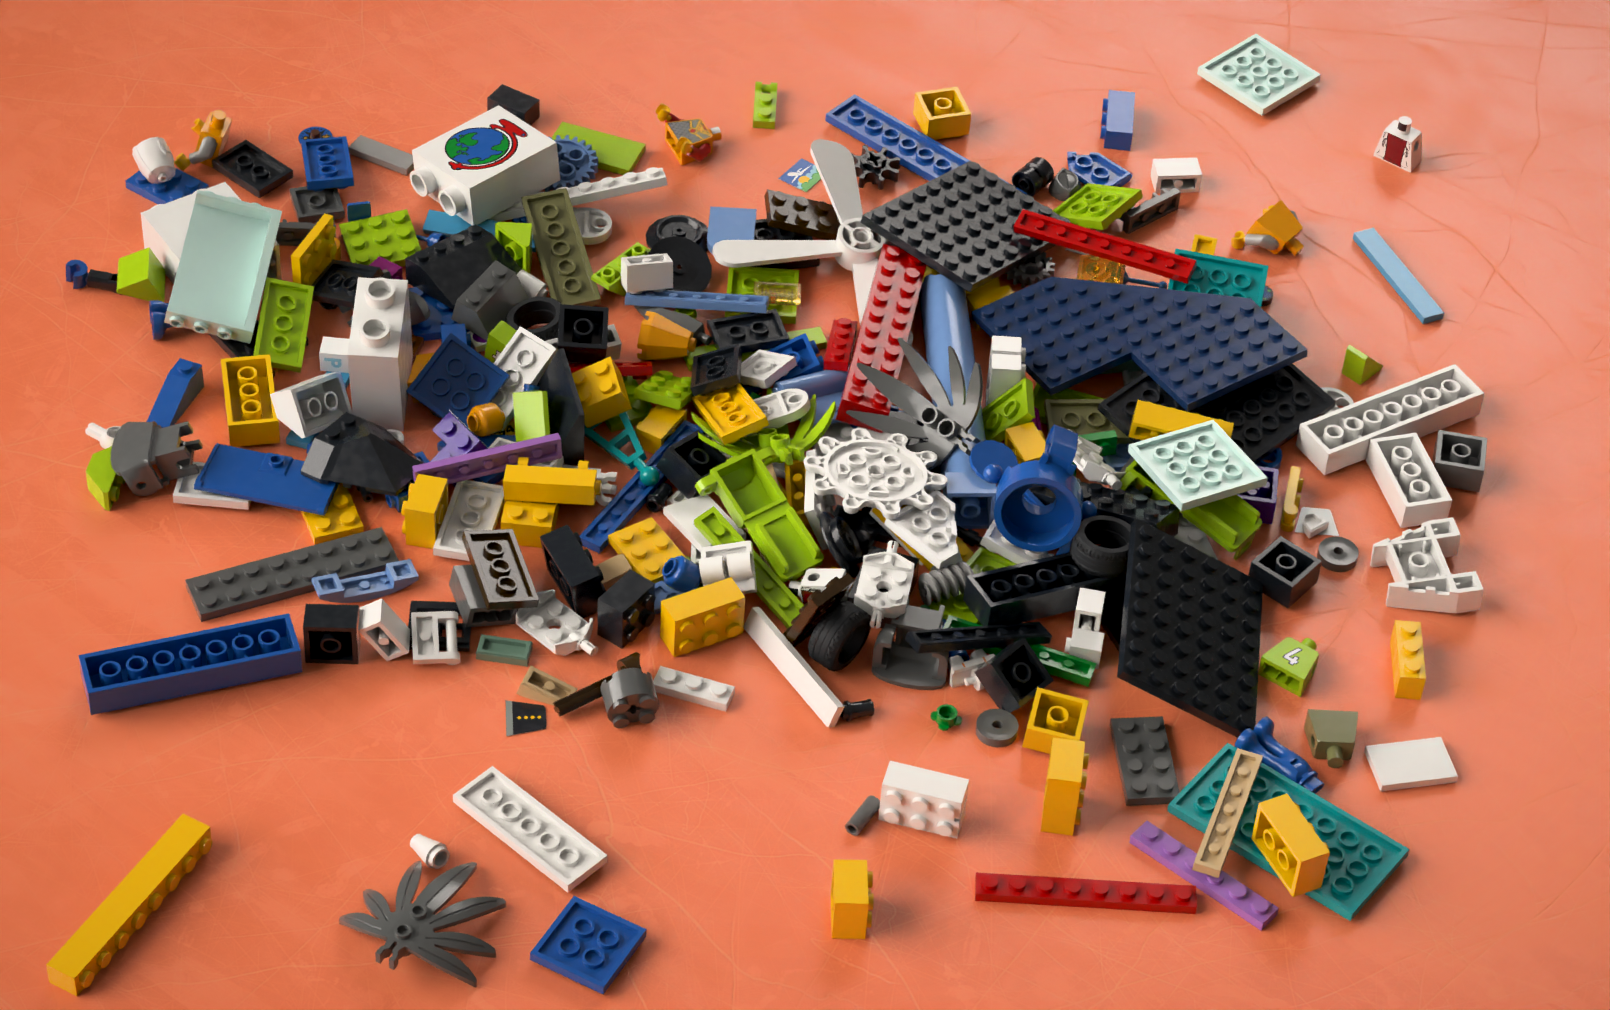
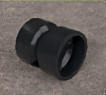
(1033, 176)

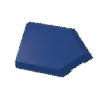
(1097, 169)

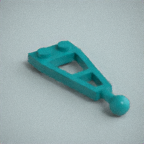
(648, 475)

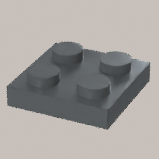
(312, 204)

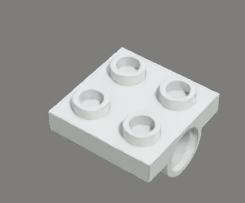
(729, 561)

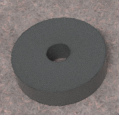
(1338, 554)
(997, 728)

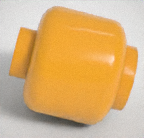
(485, 419)

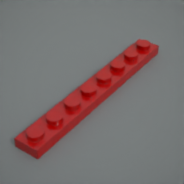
(1105, 246)
(1085, 893)

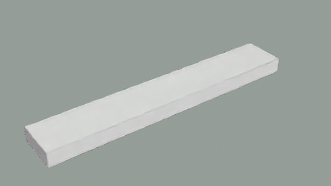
(793, 667)

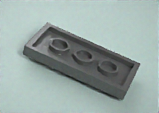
(1144, 760)

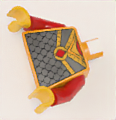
(689, 138)

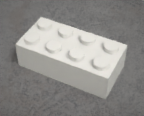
(1408, 479)

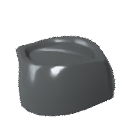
(1064, 185)

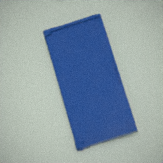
(263, 479)

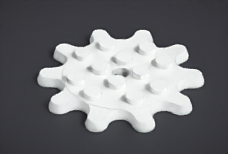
(895, 479)

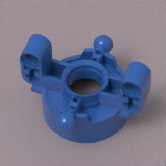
(1041, 526)

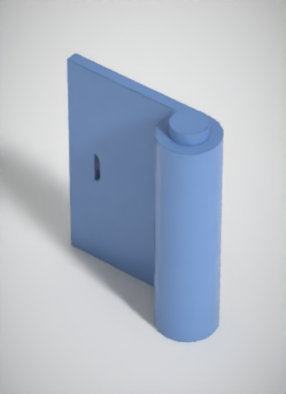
(827, 386)

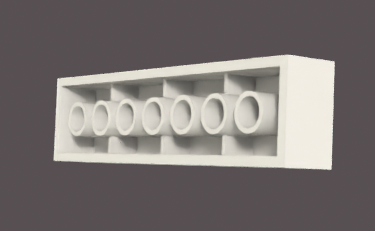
(1413, 407)

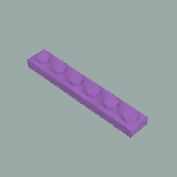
(492, 460)
(1223, 889)

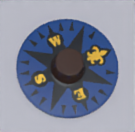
(314, 133)

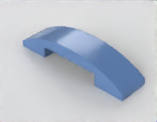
(366, 587)

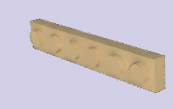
(1227, 813)

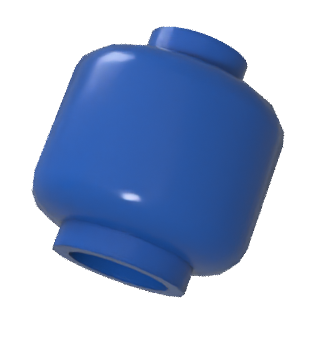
(681, 574)

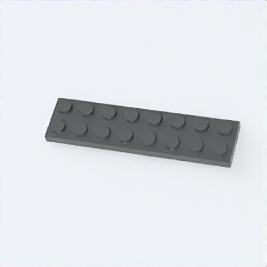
(288, 573)

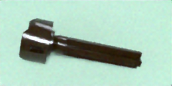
(592, 691)

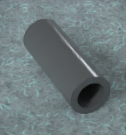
(862, 815)

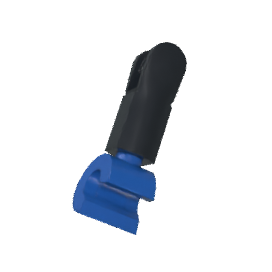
(78, 273)

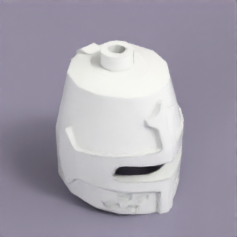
(154, 160)

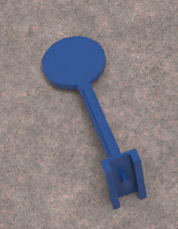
(997, 453)

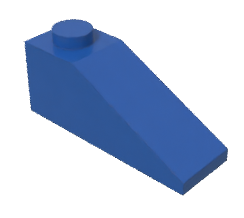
(177, 393)

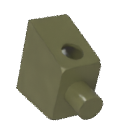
(1331, 735)

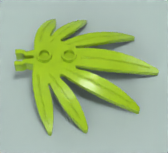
(777, 438)

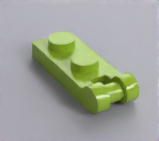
(765, 105)

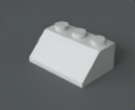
(312, 404)

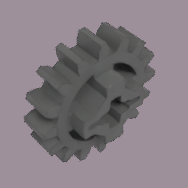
(1032, 271)

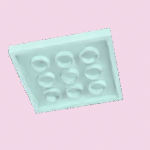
(1258, 74)
(1197, 465)

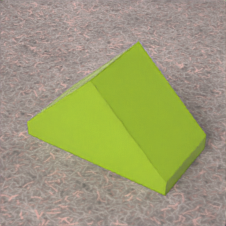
(1359, 366)

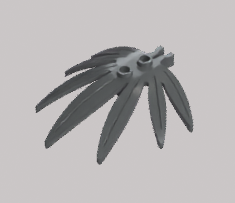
(943, 424)
(414, 925)

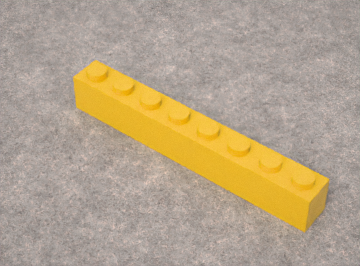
(129, 905)

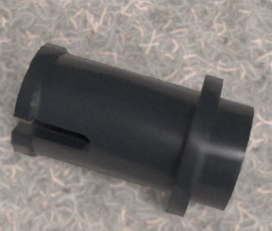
(656, 501)
(857, 709)

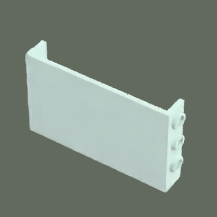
(223, 267)

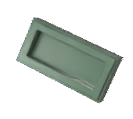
(504, 650)

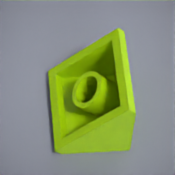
(517, 241)
(141, 276)
(531, 414)

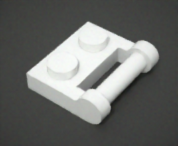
(426, 639)

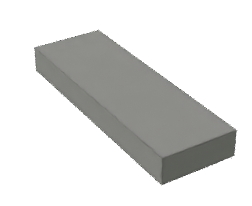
(382, 155)

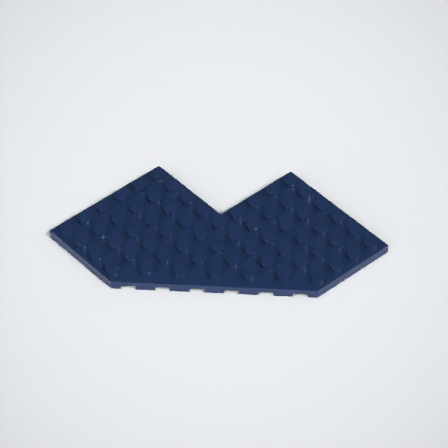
(1182, 339)

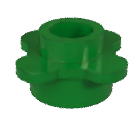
(946, 717)

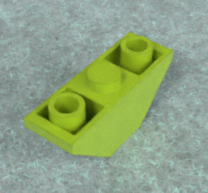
(610, 275)
(102, 479)

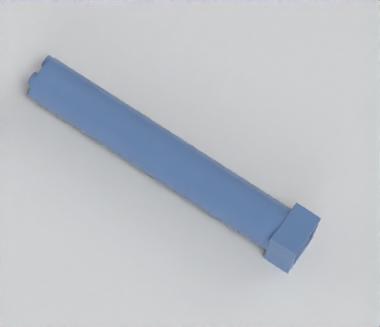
(945, 325)

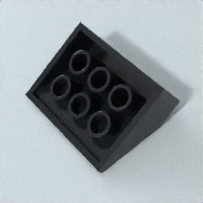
(456, 263)
(564, 408)

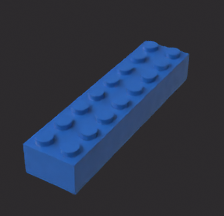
(190, 663)

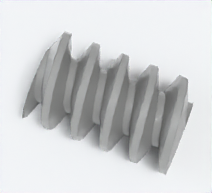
(943, 582)

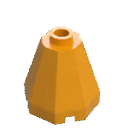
(663, 339)

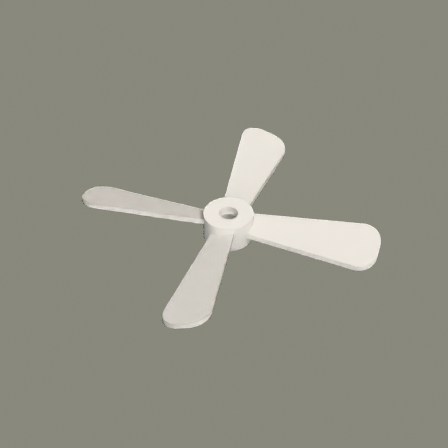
(855, 246)

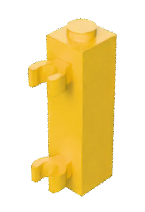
(551, 483)

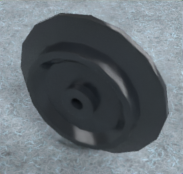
(678, 226)
(690, 263)
(842, 542)

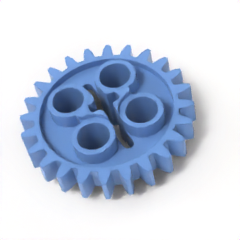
(576, 162)

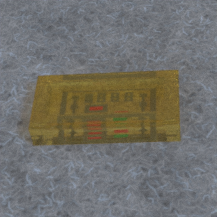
(779, 292)

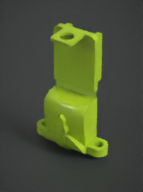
(763, 509)
(1226, 521)

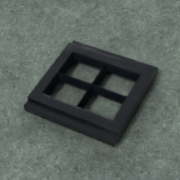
(463, 642)

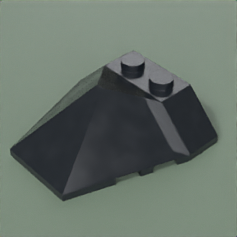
(360, 455)

